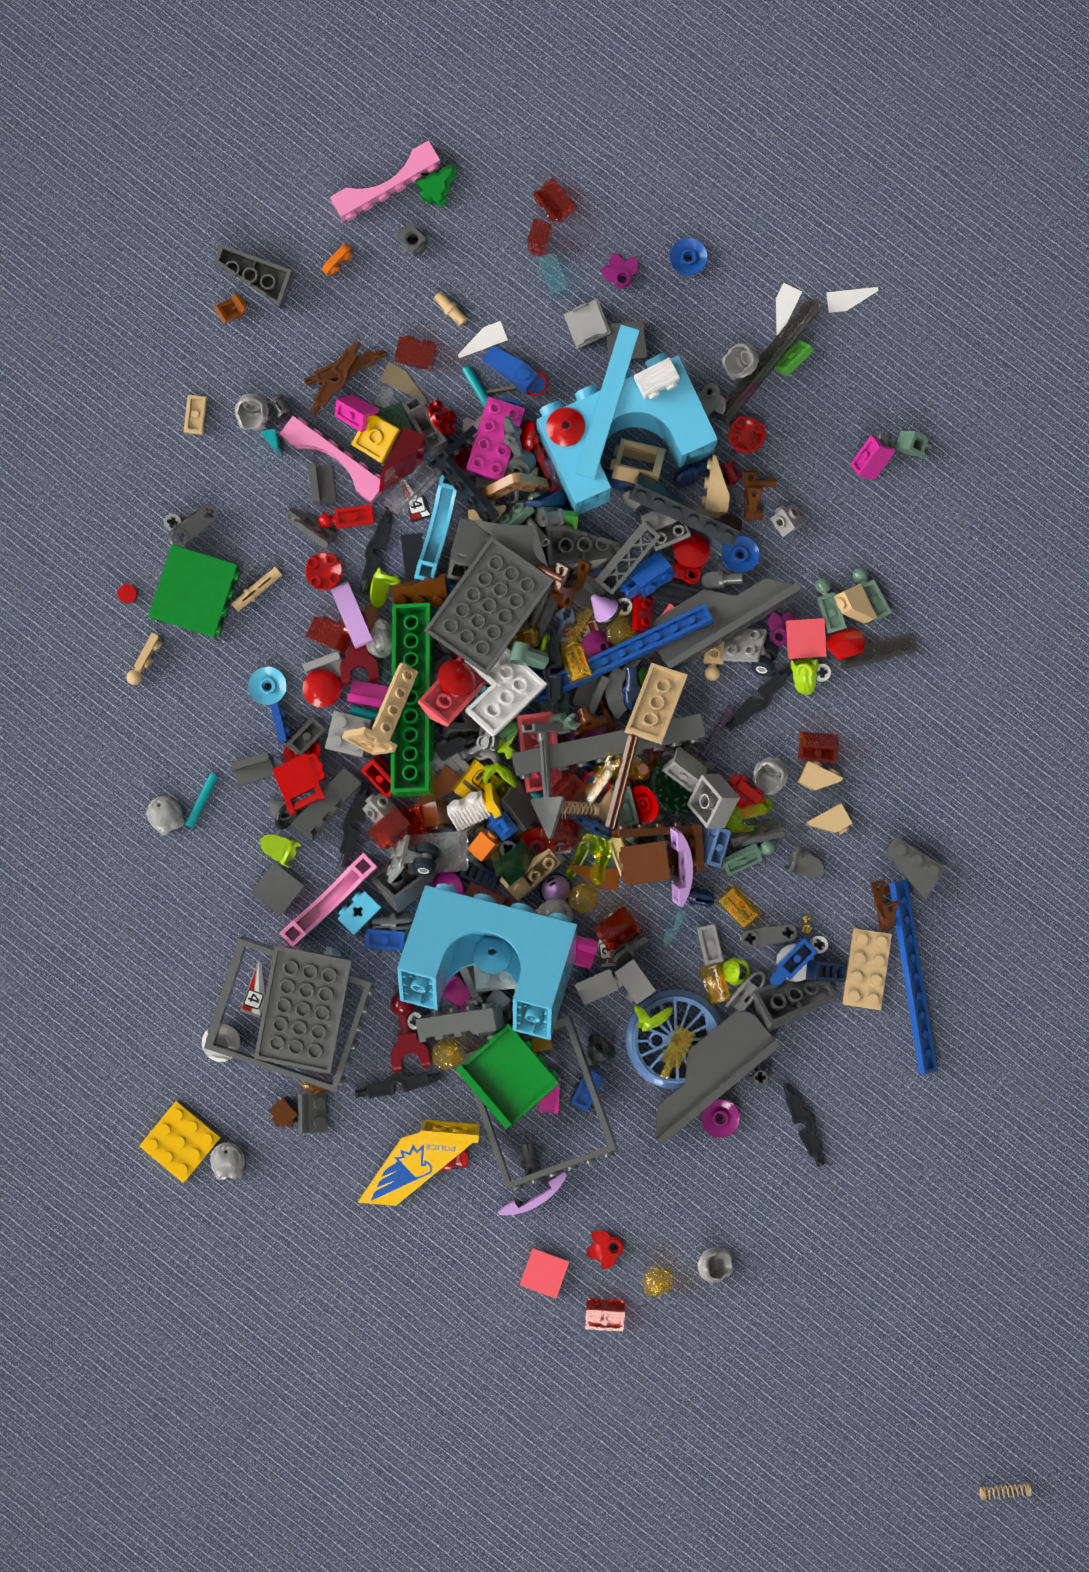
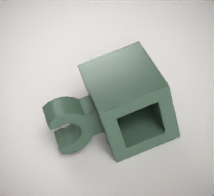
(912, 444)

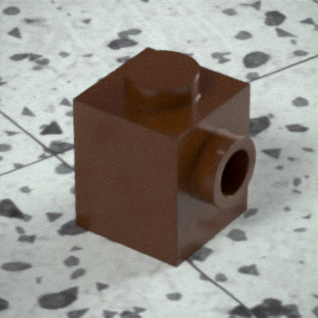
(436, 814)
(283, 1113)

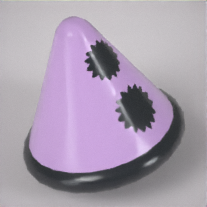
(605, 609)
(555, 886)

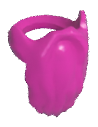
(456, 991)

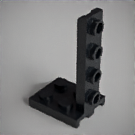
(460, 480)

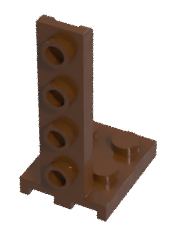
(692, 834)

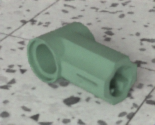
(524, 655)

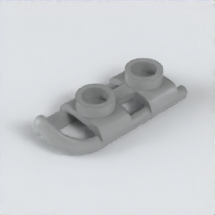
(748, 987)

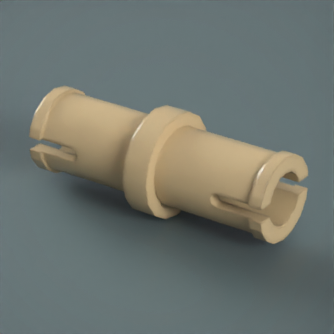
(450, 308)

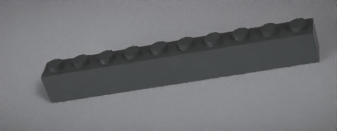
(597, 747)

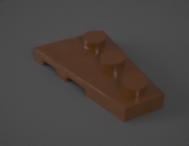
(427, 591)

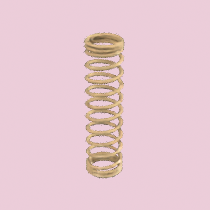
(593, 808)
(983, 1491)

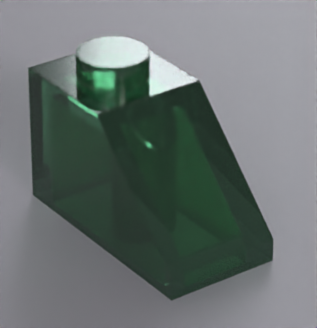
(515, 863)

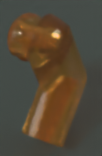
(311, 1088)

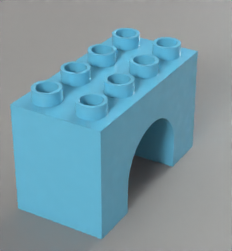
(672, 416)
(452, 925)

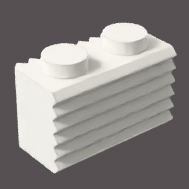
(657, 378)
(468, 810)

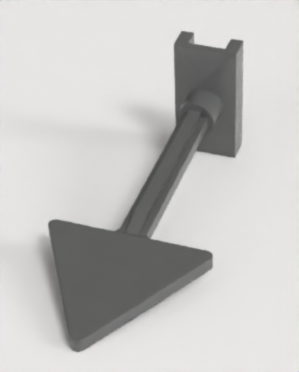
(548, 807)

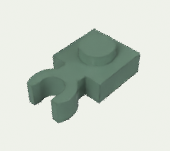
(568, 722)

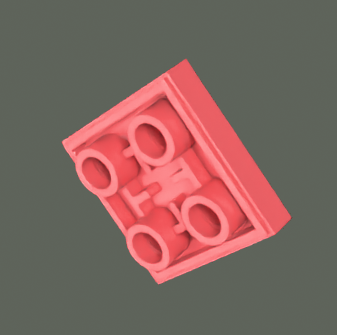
(806, 638)
(544, 1273)

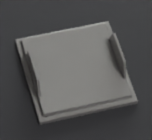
(587, 323)

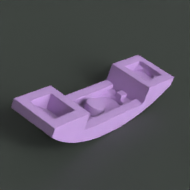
(351, 614)
(681, 889)
(512, 1207)

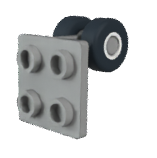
(750, 647)
(420, 858)

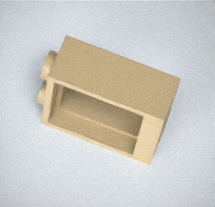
(640, 452)

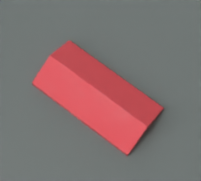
(446, 706)
(530, 741)

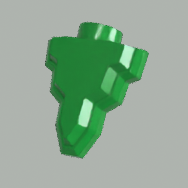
(437, 185)

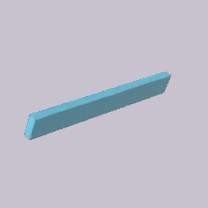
(607, 402)

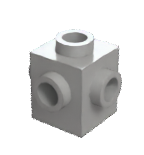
(787, 519)
(377, 807)

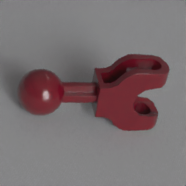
(358, 658)
(406, 1040)

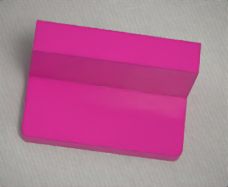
(354, 411)
(872, 458)
(367, 694)
(585, 951)
(550, 1102)

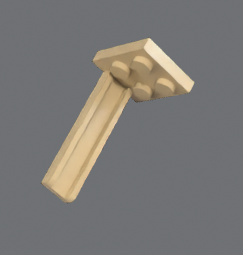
(378, 738)

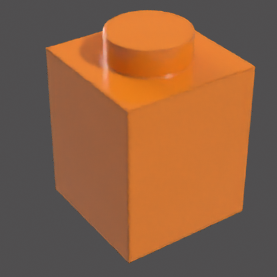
(484, 845)

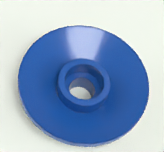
(692, 248)
(744, 546)

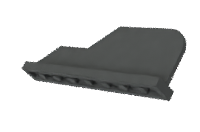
(729, 615)
(714, 1068)

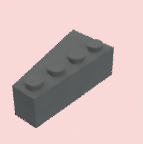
(261, 275)
(319, 813)
(460, 1021)

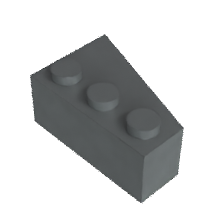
(914, 866)

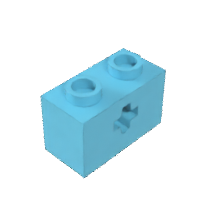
(356, 923)

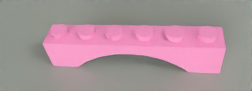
(352, 201)
(302, 437)
(329, 900)

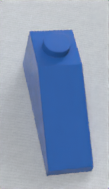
(511, 369)

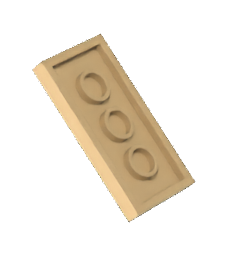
(656, 703)
(866, 969)

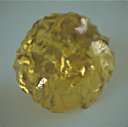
(619, 631)
(583, 898)
(446, 1055)
(657, 1281)

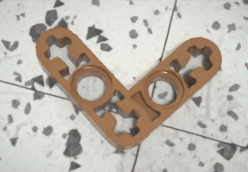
(515, 481)

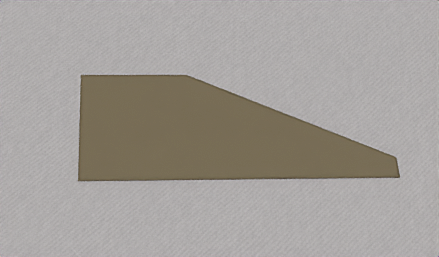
(401, 381)

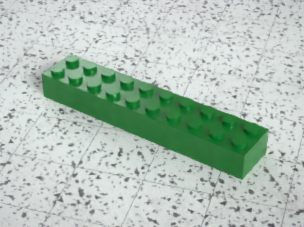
(414, 733)

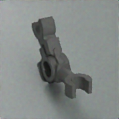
(484, 743)
(693, 752)

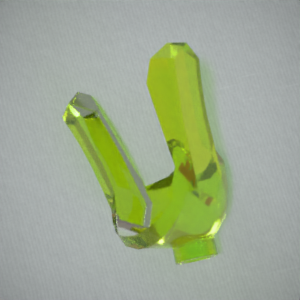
(737, 819)
(596, 847)

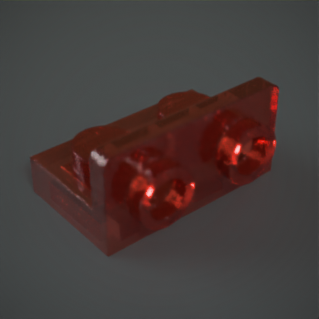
(565, 832)
(605, 1315)

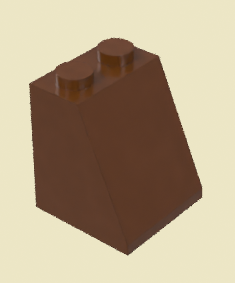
(649, 863)

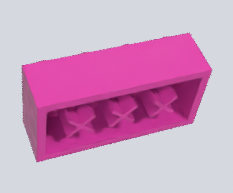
(489, 452)

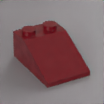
(403, 459)

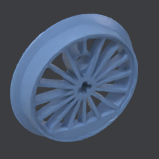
(711, 1018)

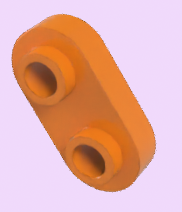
(343, 254)

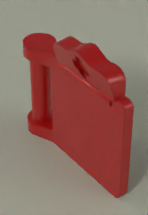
(298, 778)

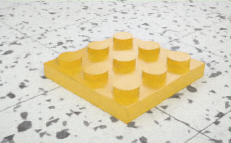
(180, 1141)

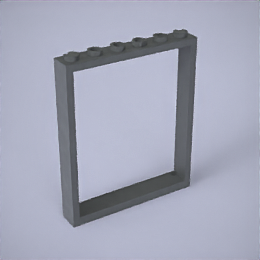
(351, 1043)
(570, 1164)

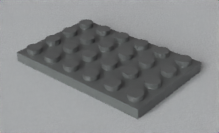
(489, 605)
(303, 1008)

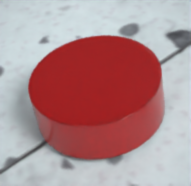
(127, 593)

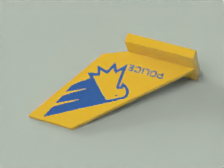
(418, 1159)

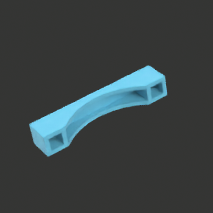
(437, 531)

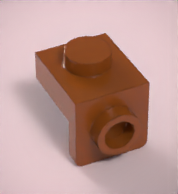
(231, 309)

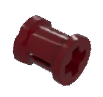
(731, 473)

